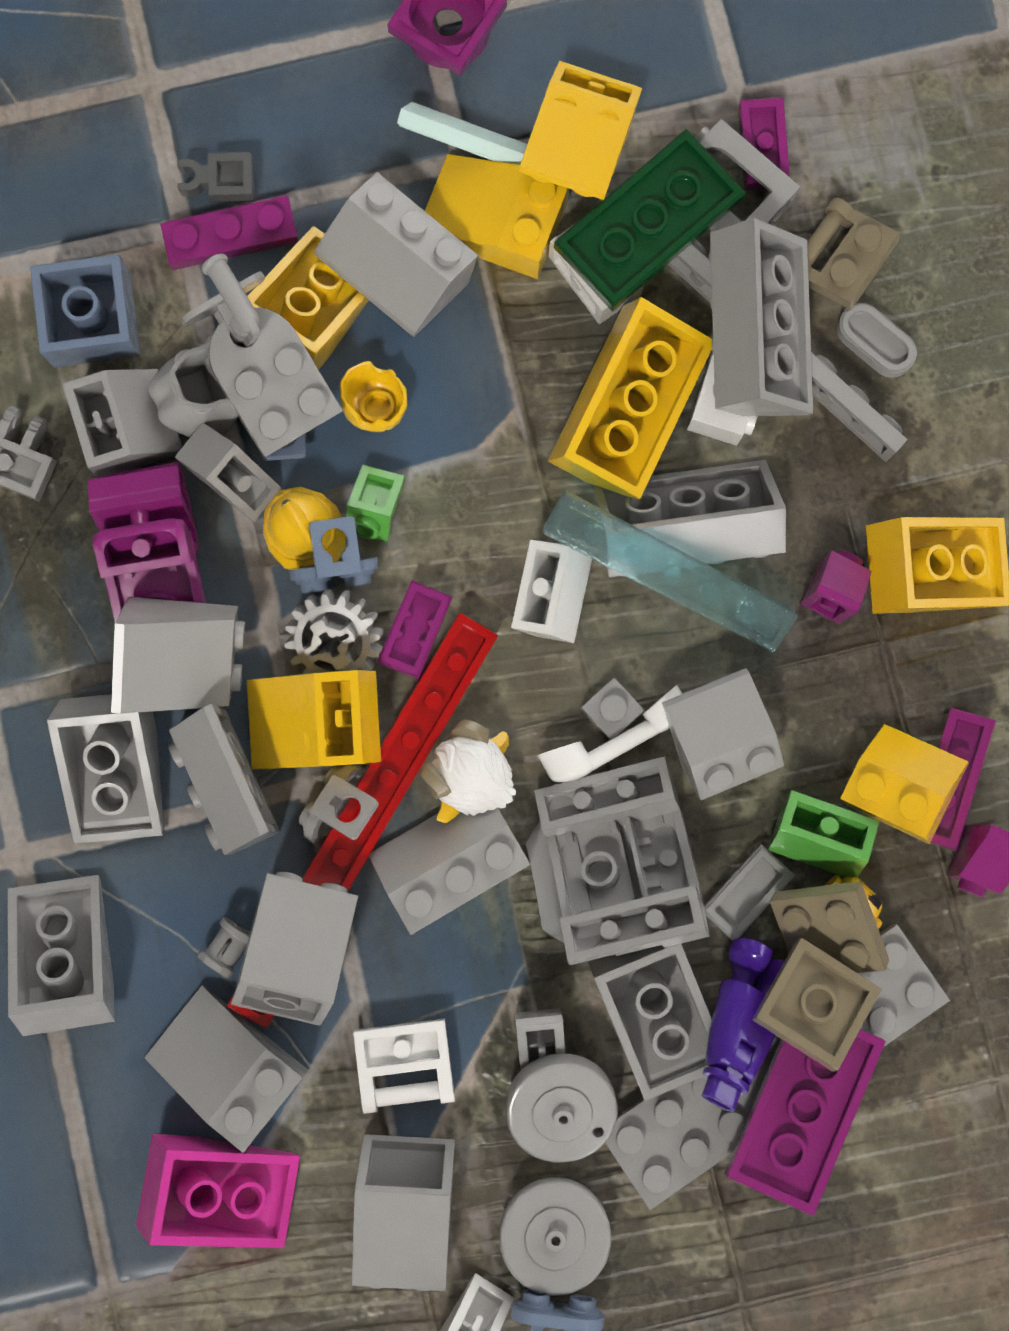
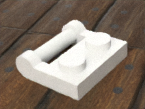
(403, 1050)

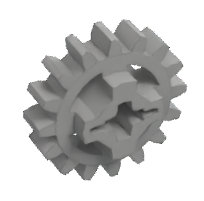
(333, 655)

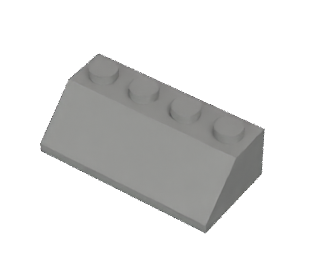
(760, 321)
(707, 512)

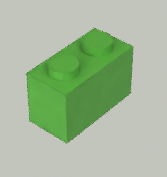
(824, 835)

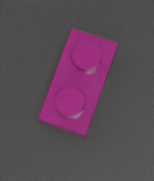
(765, 128)

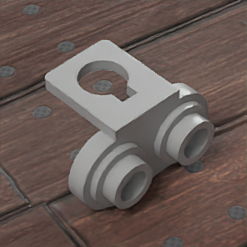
(323, 813)

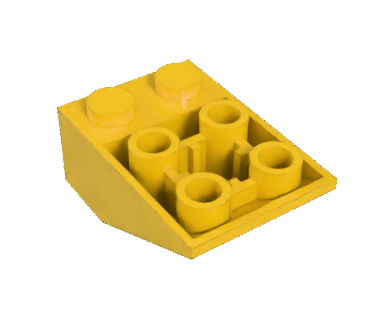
(580, 130)
(314, 720)

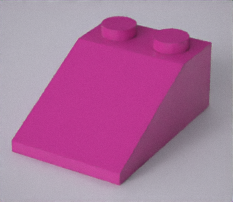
(215, 1194)

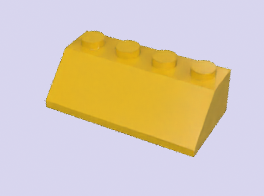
(632, 399)

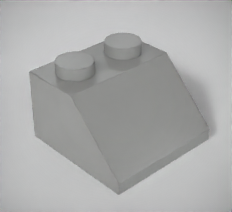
(723, 734)

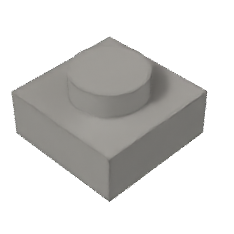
(612, 709)

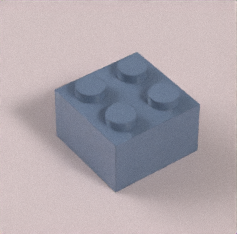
(85, 311)

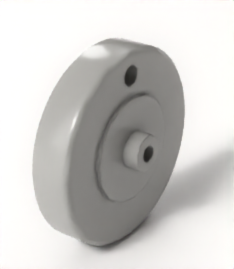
(561, 1108)
(555, 1236)

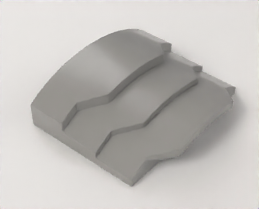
(615, 864)

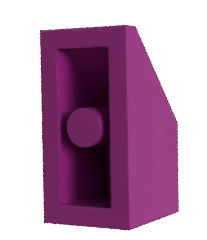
(837, 586)
(981, 860)

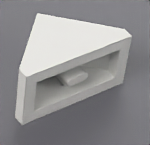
(479, 1308)

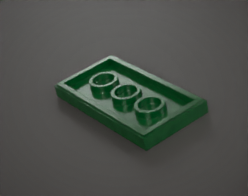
(649, 220)

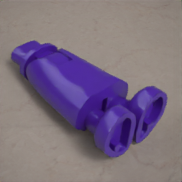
(736, 1041)

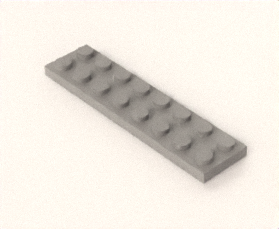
(683, 1135)

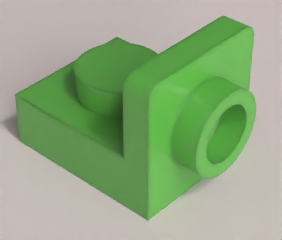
(375, 502)

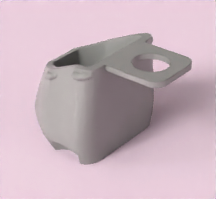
(190, 394)

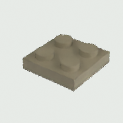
(835, 921)
(817, 1004)

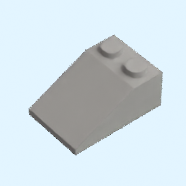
(107, 770)
(58, 956)
(656, 1015)
(225, 1068)

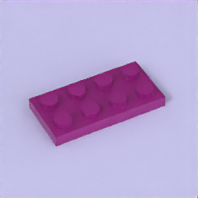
(802, 1122)

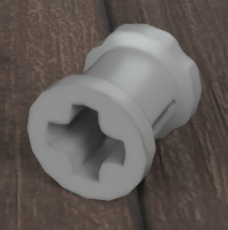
(214, 956)

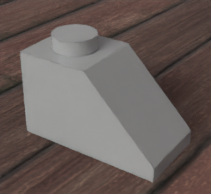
(228, 471)

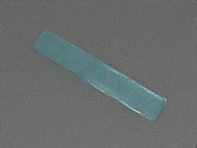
(669, 571)

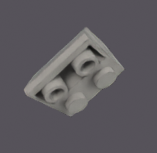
(119, 421)

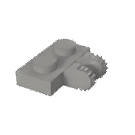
(20, 465)

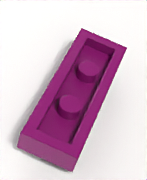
(229, 232)
(969, 739)

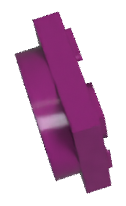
(414, 26)

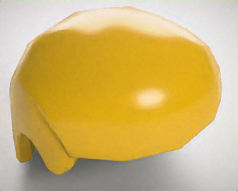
(372, 397)

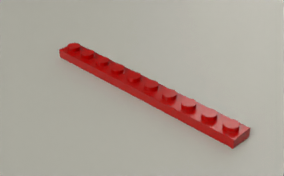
(401, 758)

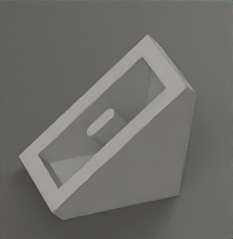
(539, 1034)

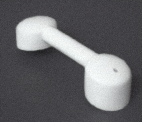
(574, 762)

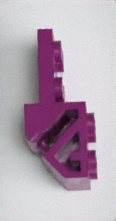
(145, 535)

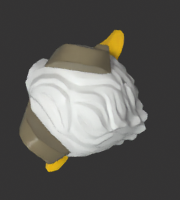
(470, 772)

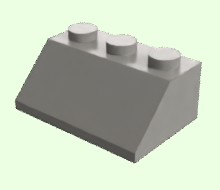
(396, 254)
(222, 780)
(446, 864)

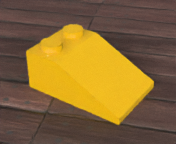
(498, 211)
(310, 298)
(937, 564)

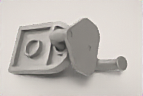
(266, 381)

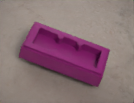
(414, 630)

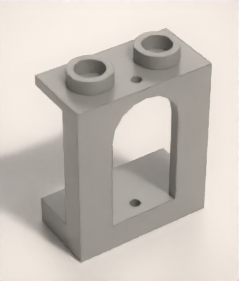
(782, 188)

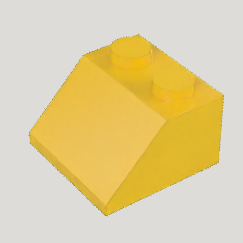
(904, 783)

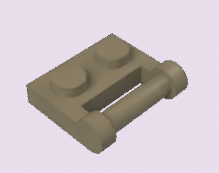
(856, 257)

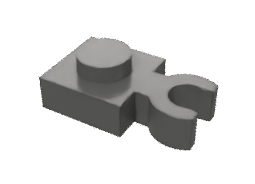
(225, 177)

